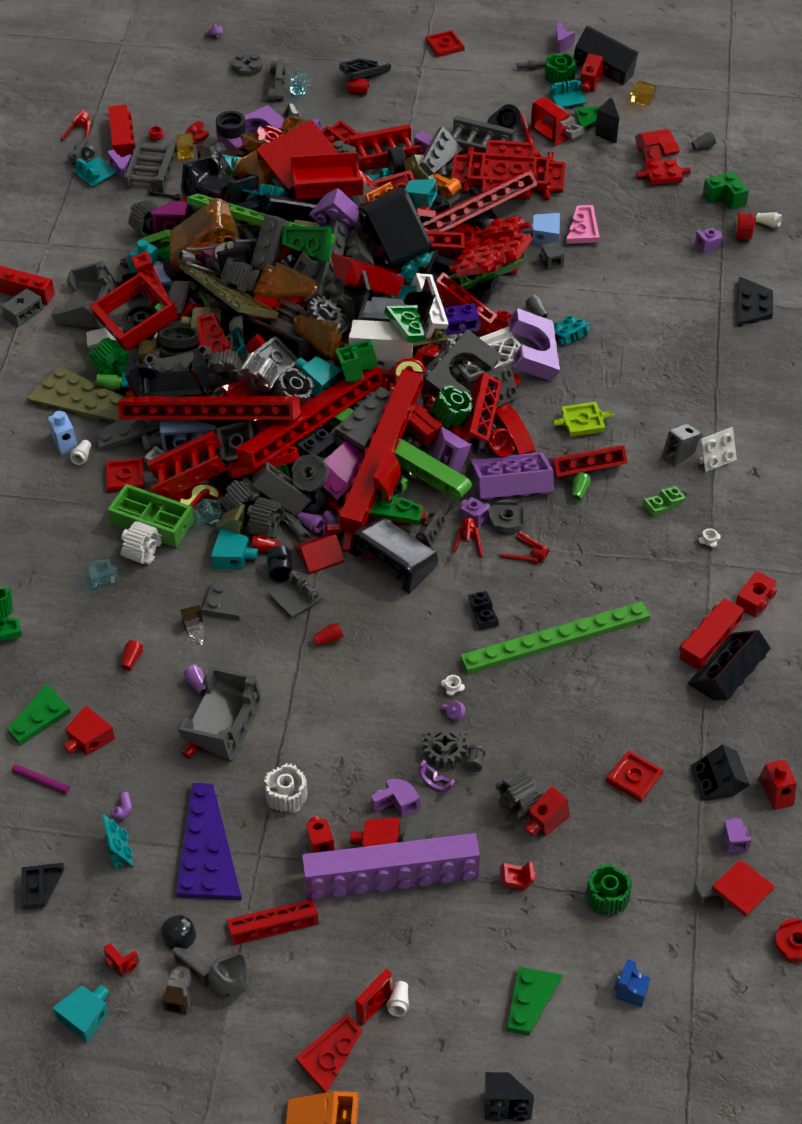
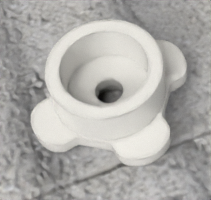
(709, 537)
(452, 680)

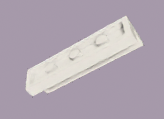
(436, 317)

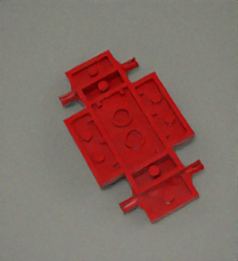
(504, 161)
(501, 245)

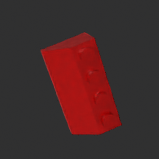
(379, 278)

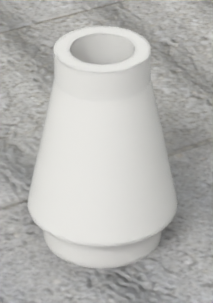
(769, 219)
(80, 453)
(398, 1002)

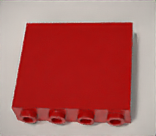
(303, 140)
(323, 173)

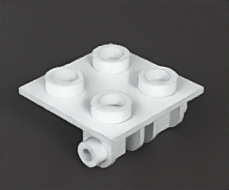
(718, 449)

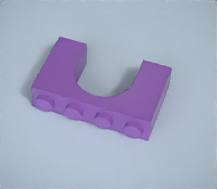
(262, 117)
(542, 333)

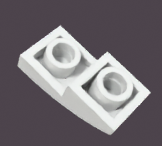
(95, 336)

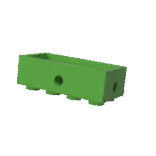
(135, 504)

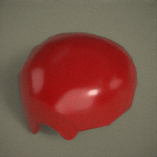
(501, 442)

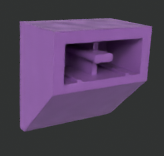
(334, 207)
(450, 450)

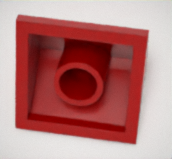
(320, 553)

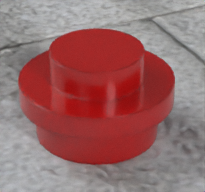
(156, 133)

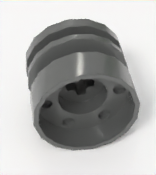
(286, 316)

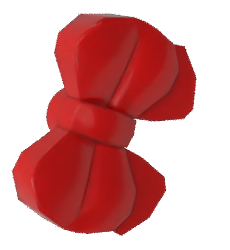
(197, 128)

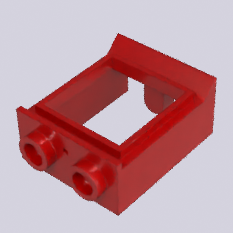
(546, 107)

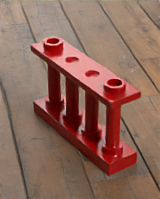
(382, 138)
(182, 455)

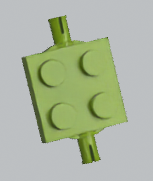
(583, 419)

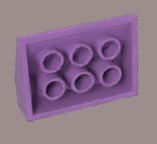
(512, 475)

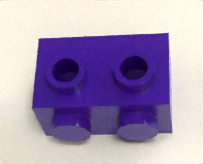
(461, 318)

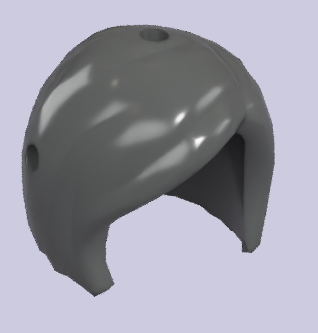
(229, 975)

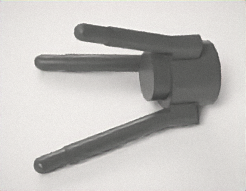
(188, 258)

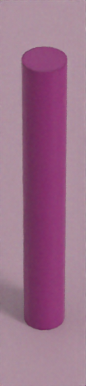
(40, 778)

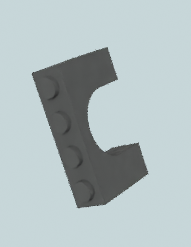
(467, 348)

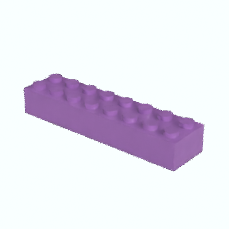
(391, 866)

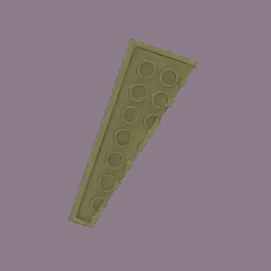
(229, 294)
(76, 394)

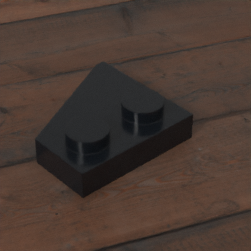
(39, 884)

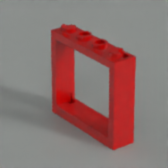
(122, 295)

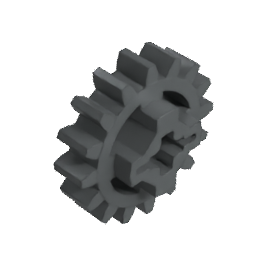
(324, 310)
(444, 746)

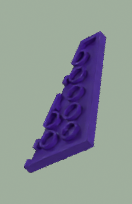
(206, 857)

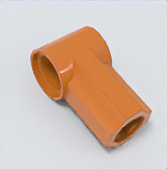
(447, 187)

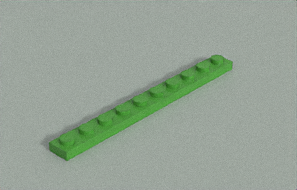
(239, 213)
(554, 637)

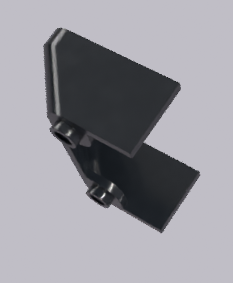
(441, 265)
(373, 308)
(147, 382)

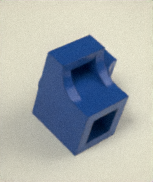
(632, 985)

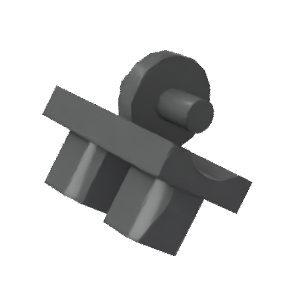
(82, 151)

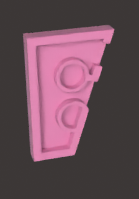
(584, 226)

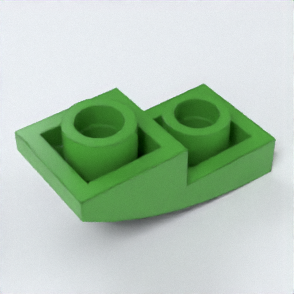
(665, 501)

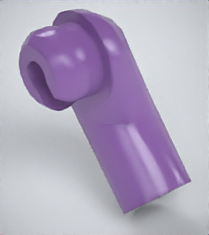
(329, 518)
(125, 808)

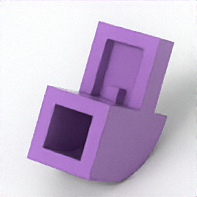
(399, 794)

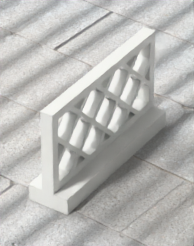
(498, 341)

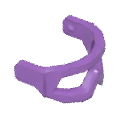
(421, 770)

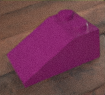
(343, 467)

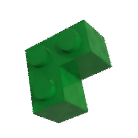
(727, 188)
(356, 358)

